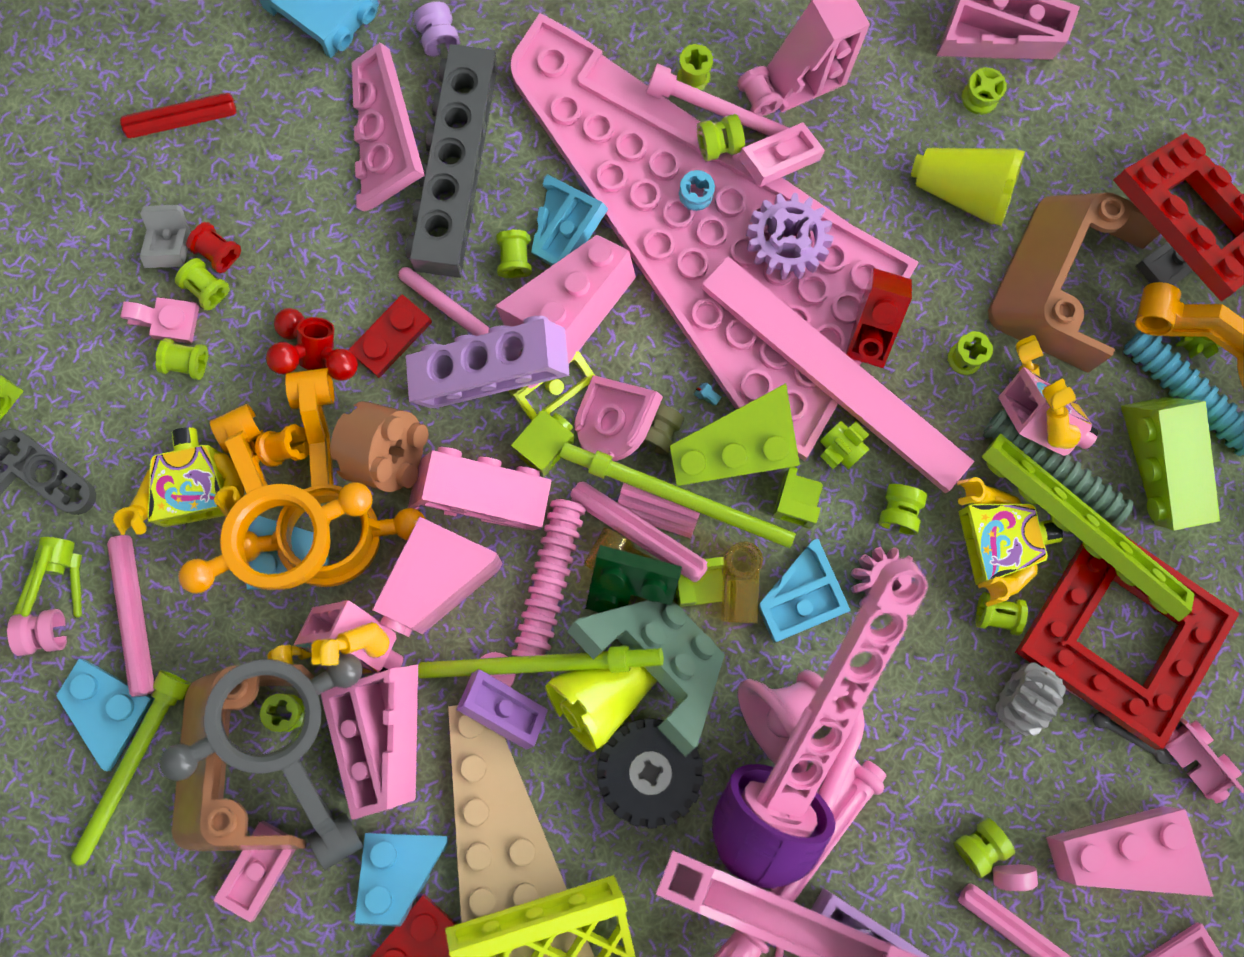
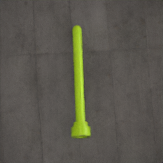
(167, 691)

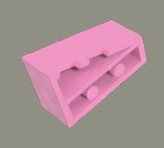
(818, 51)
(375, 739)

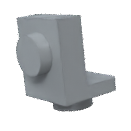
(164, 237)

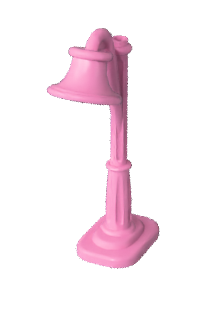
(845, 789)

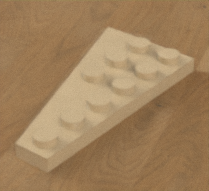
(498, 834)

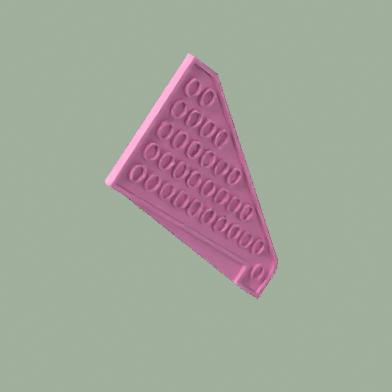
(633, 158)

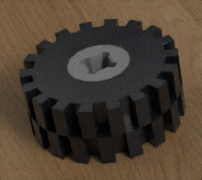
(643, 800)

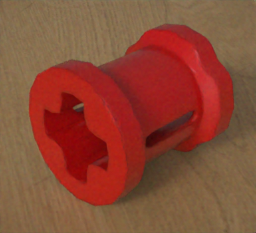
(213, 247)

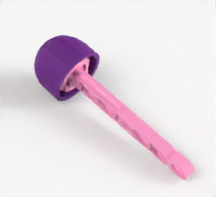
(773, 820)

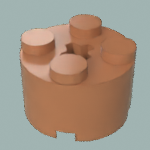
(379, 446)

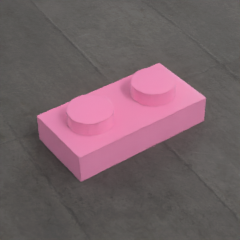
(781, 154)
(253, 876)

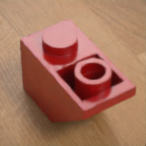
(879, 317)

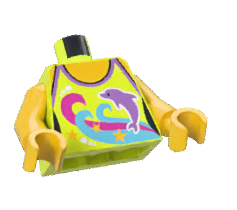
(183, 486)
(1003, 539)

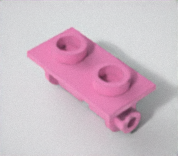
(1213, 773)

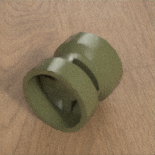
(662, 428)

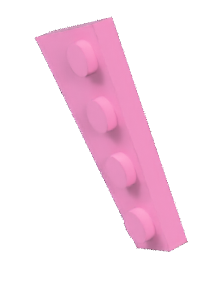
(383, 131)

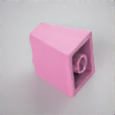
(432, 578)

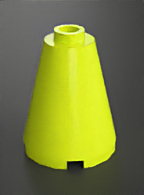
(971, 178)
(597, 701)

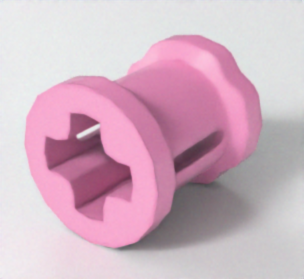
(759, 91)

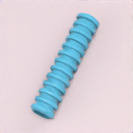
(1188, 385)

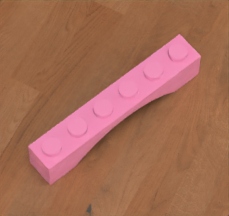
(764, 913)

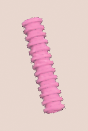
(549, 578)

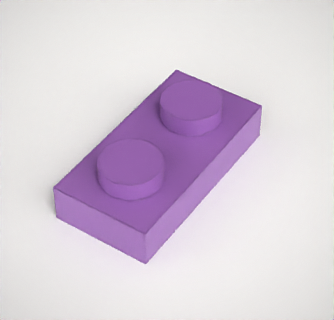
(502, 709)

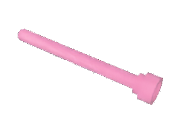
(665, 84)
(444, 303)

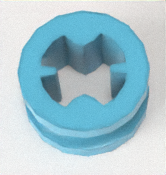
(701, 180)

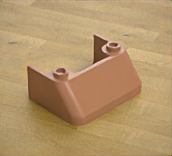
(1030, 290)
(200, 813)

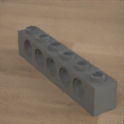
(462, 69)

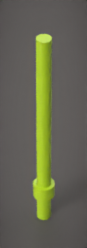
(601, 465)
(615, 659)

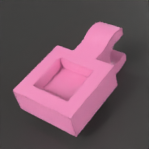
(167, 320)

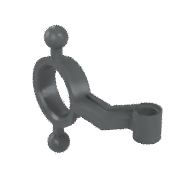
(333, 837)

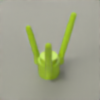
(51, 558)

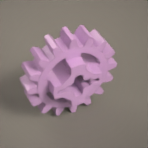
(789, 252)

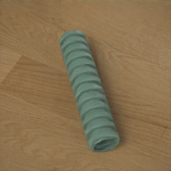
(1078, 481)

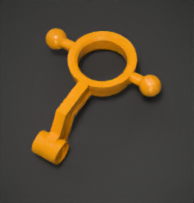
(1166, 315)
(309, 393)
(236, 436)

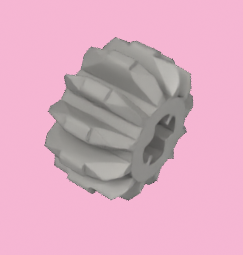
(1030, 699)

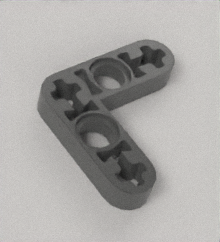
(25, 466)

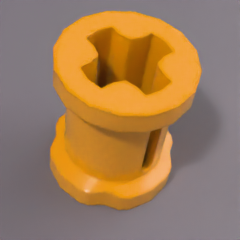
(276, 447)

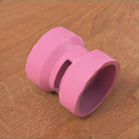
(35, 632)

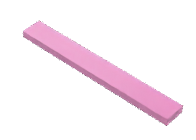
(837, 375)

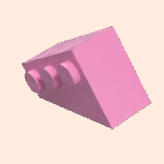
(1008, 29)
(574, 291)
(481, 489)
(1133, 852)

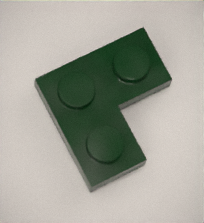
(625, 574)

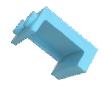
(326, 21)

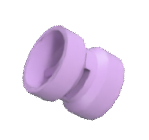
(435, 24)

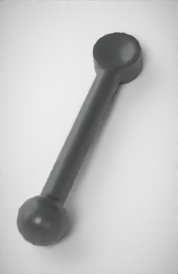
(1102, 721)

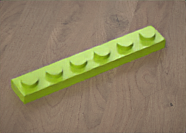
(1098, 535)

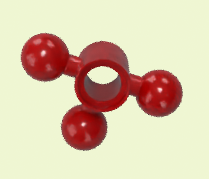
(313, 347)

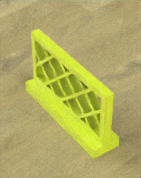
(544, 918)

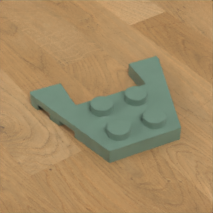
(688, 666)

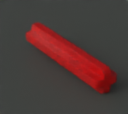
(178, 115)

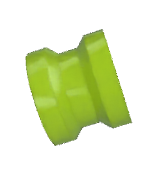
(987, 82)

